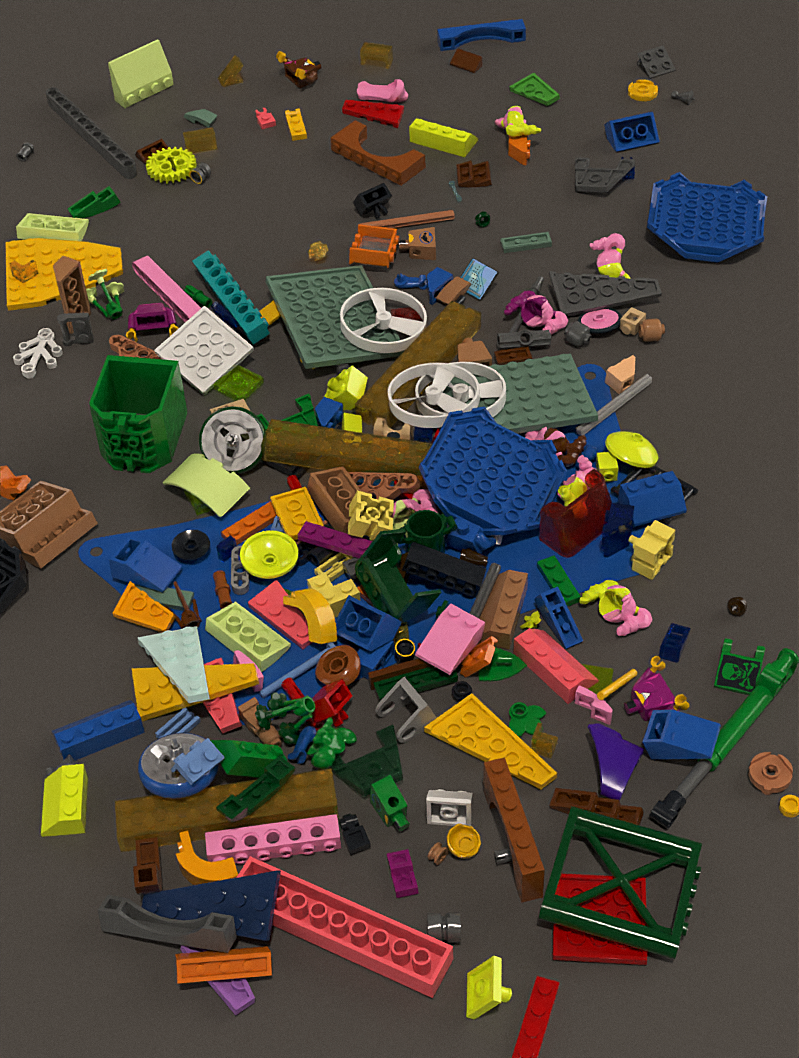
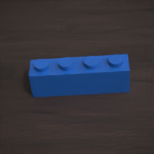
(99, 731)

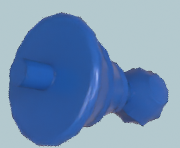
(590, 452)

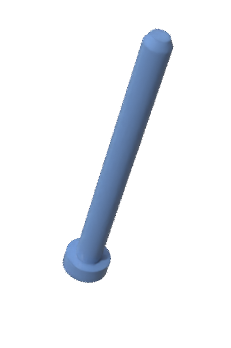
(295, 672)

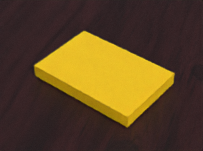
(294, 509)

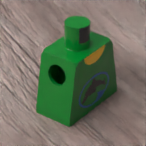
(389, 803)

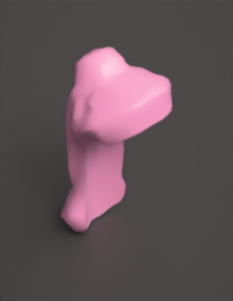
(390, 93)

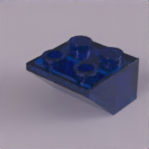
(617, 529)

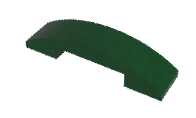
(259, 792)

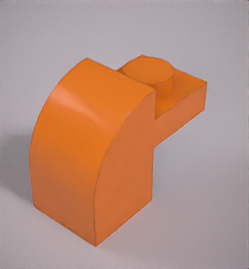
(10, 484)

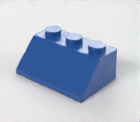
(632, 131)
(653, 498)
(365, 624)

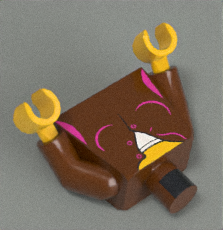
(299, 71)

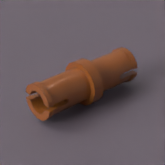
(222, 589)

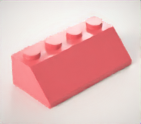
(552, 663)

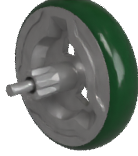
(237, 422)

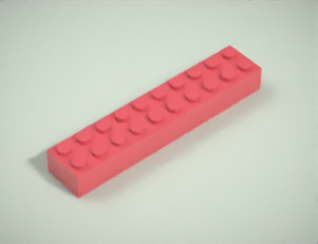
(357, 932)

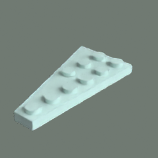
(181, 659)

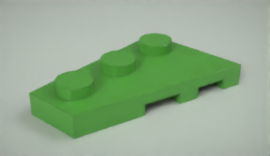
(535, 89)

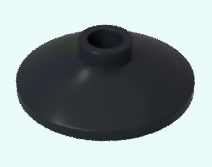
(190, 544)

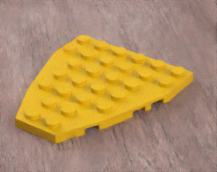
(47, 252)

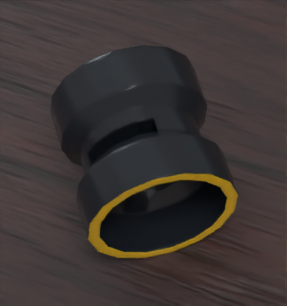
(404, 651)

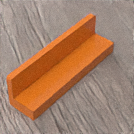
(222, 965)

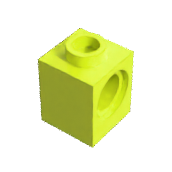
(607, 465)

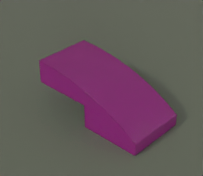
(402, 873)

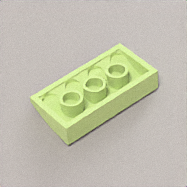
(52, 227)
(245, 632)

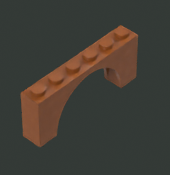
(395, 168)
(527, 864)

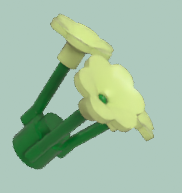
(113, 309)

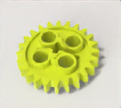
(161, 168)

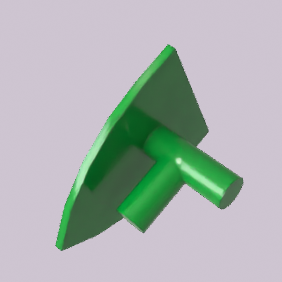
(502, 666)

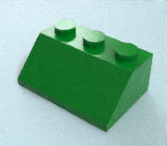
(245, 757)

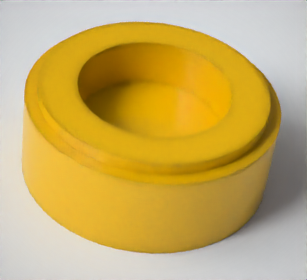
(789, 806)

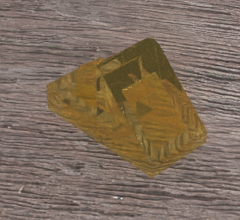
(230, 74)

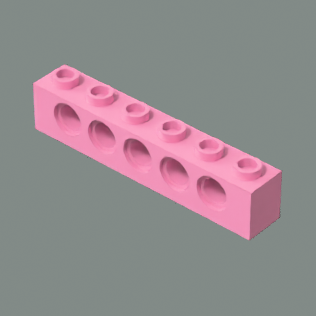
(281, 832)

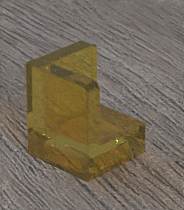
(25, 272)
(543, 743)

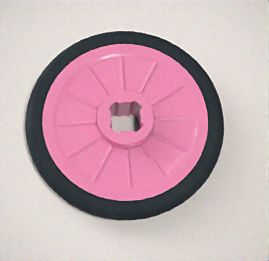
(601, 320)

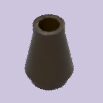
(474, 557)

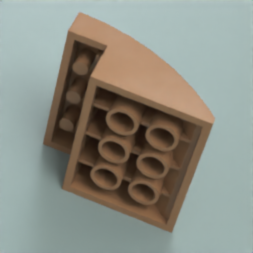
(44, 522)

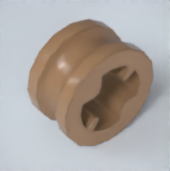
(438, 853)

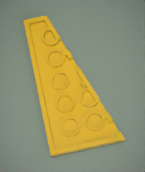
(159, 696)
(483, 735)

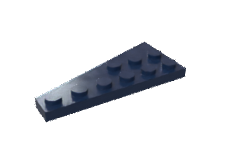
(245, 898)

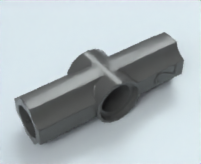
(513, 340)

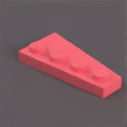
(283, 617)
(223, 708)

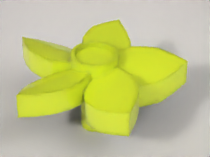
(531, 621)

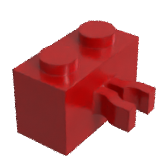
(330, 702)

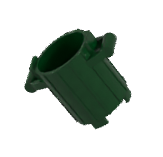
(428, 529)

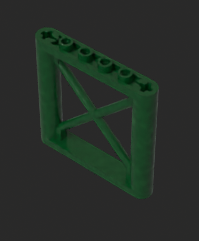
(675, 850)

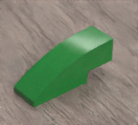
(94, 204)

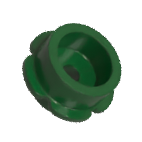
(485, 222)

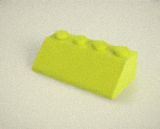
(441, 137)

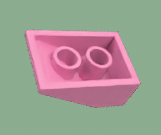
(451, 639)

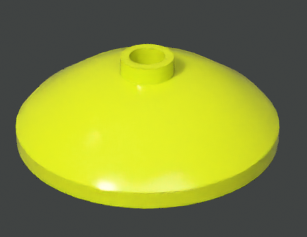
(632, 449)
(269, 547)

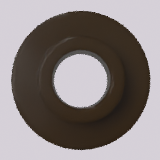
(737, 606)

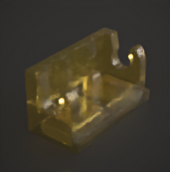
(200, 140)

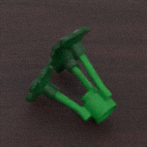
(279, 706)

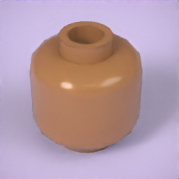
(651, 330)

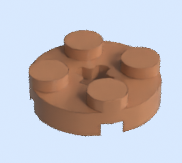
(770, 783)

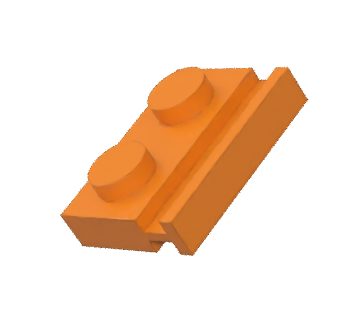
(478, 657)

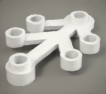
(44, 337)

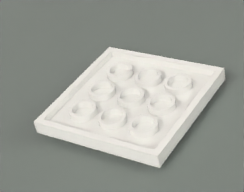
(204, 349)

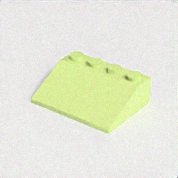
(140, 74)

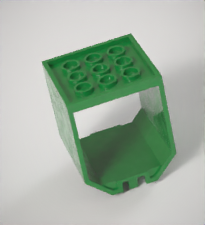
(138, 387)

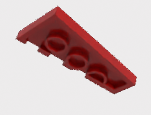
(374, 111)

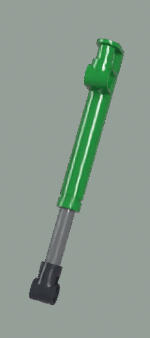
(768, 685)

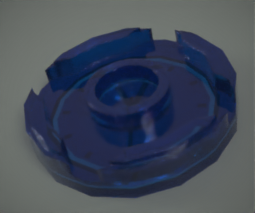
(225, 316)

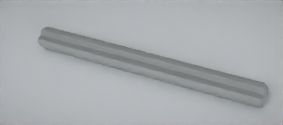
(616, 403)

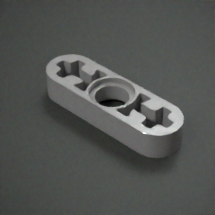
(235, 576)

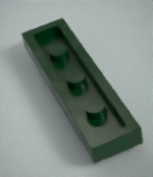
(420, 680)

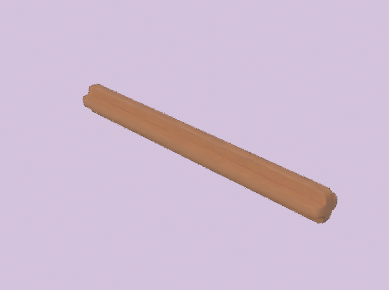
(413, 220)

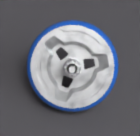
(157, 773)

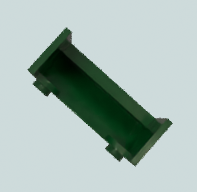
(385, 584)

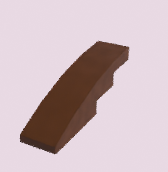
(565, 798)

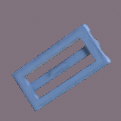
(176, 723)

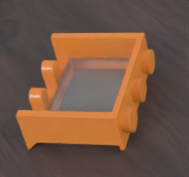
(374, 245)

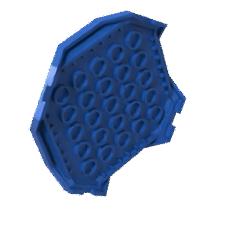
(707, 219)
(491, 473)

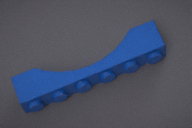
(508, 31)

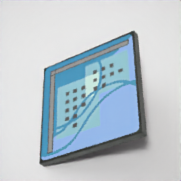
(480, 277)

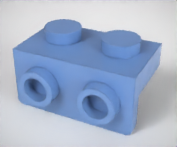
(198, 761)

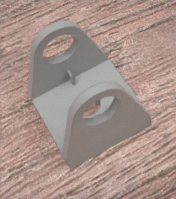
(401, 695)

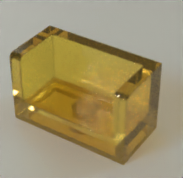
(376, 52)

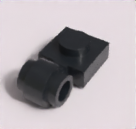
(354, 834)

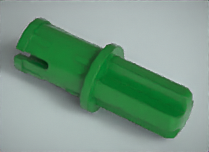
(198, 296)

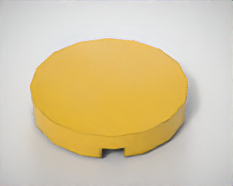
(642, 90)

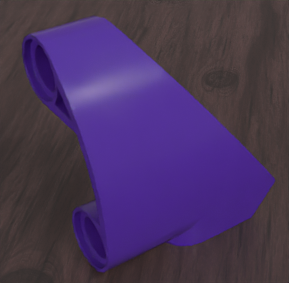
(616, 760)

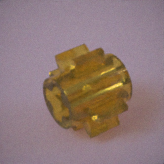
(318, 250)

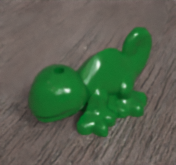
(328, 743)

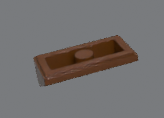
(466, 61)
(143, 153)

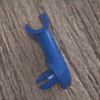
(403, 281)
(305, 737)

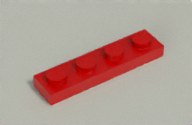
(536, 1018)

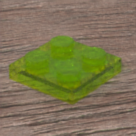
(239, 383)

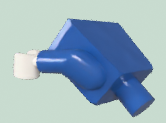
(470, 536)

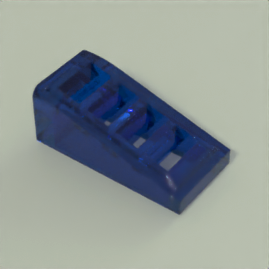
(674, 644)

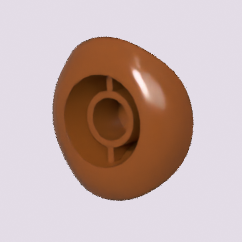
(338, 664)

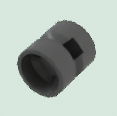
(445, 927)

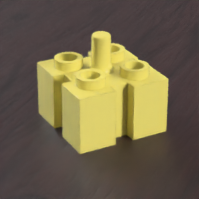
(369, 515)
(652, 549)

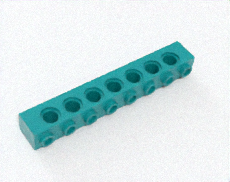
(231, 296)

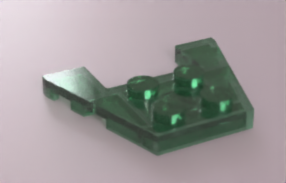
(372, 766)

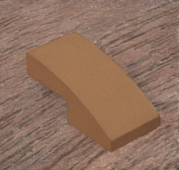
(453, 290)

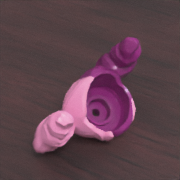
(537, 312)

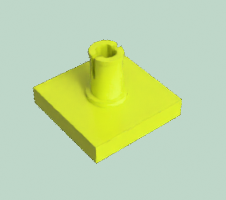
(485, 988)

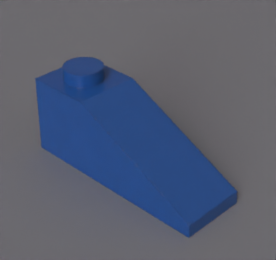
(558, 617)

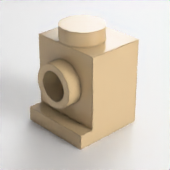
(628, 324)

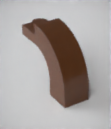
(148, 869)

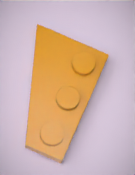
(142, 610)

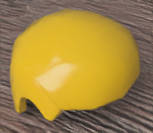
(463, 841)

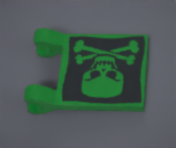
(738, 672)

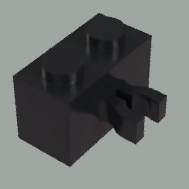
(373, 200)

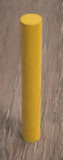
(617, 684)

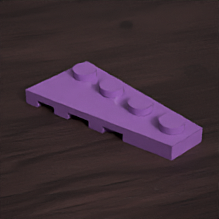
(233, 992)

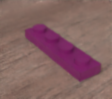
(333, 539)

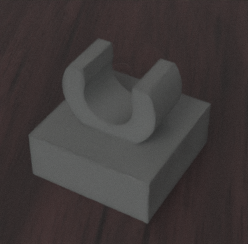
(349, 567)

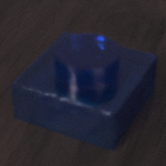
(225, 548)

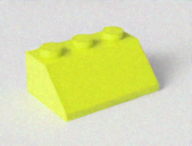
(65, 801)

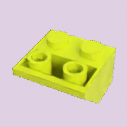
(347, 387)

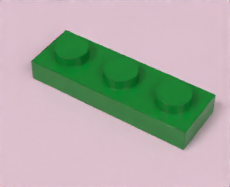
(556, 576)

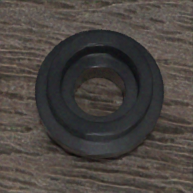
(461, 686)

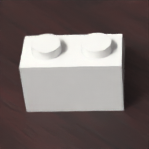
(449, 807)

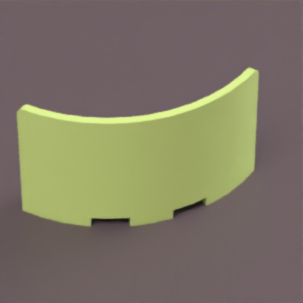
(208, 482)

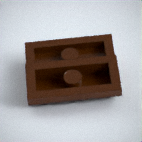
(474, 175)

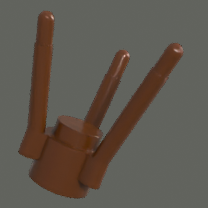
(188, 618)

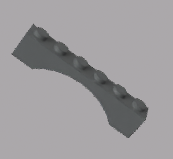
(125, 917)

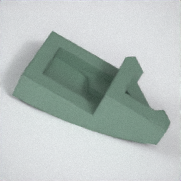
(202, 116)

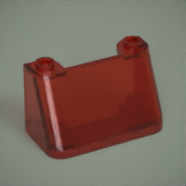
(579, 523)

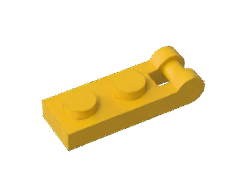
(295, 125)

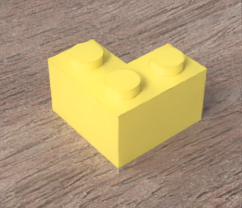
(336, 594)

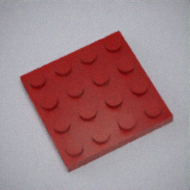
(581, 946)

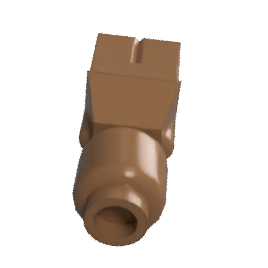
(247, 715)

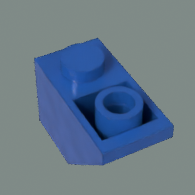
(328, 413)

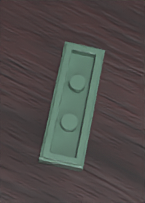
(526, 242)
(169, 597)

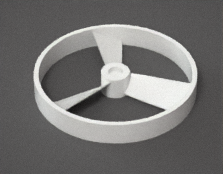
(384, 320)
(443, 375)
(462, 392)

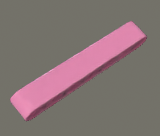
(165, 288)

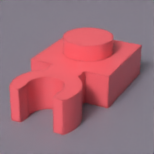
(265, 119)

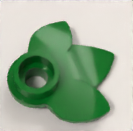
(527, 720)

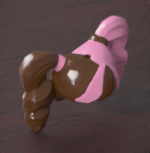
(561, 444)

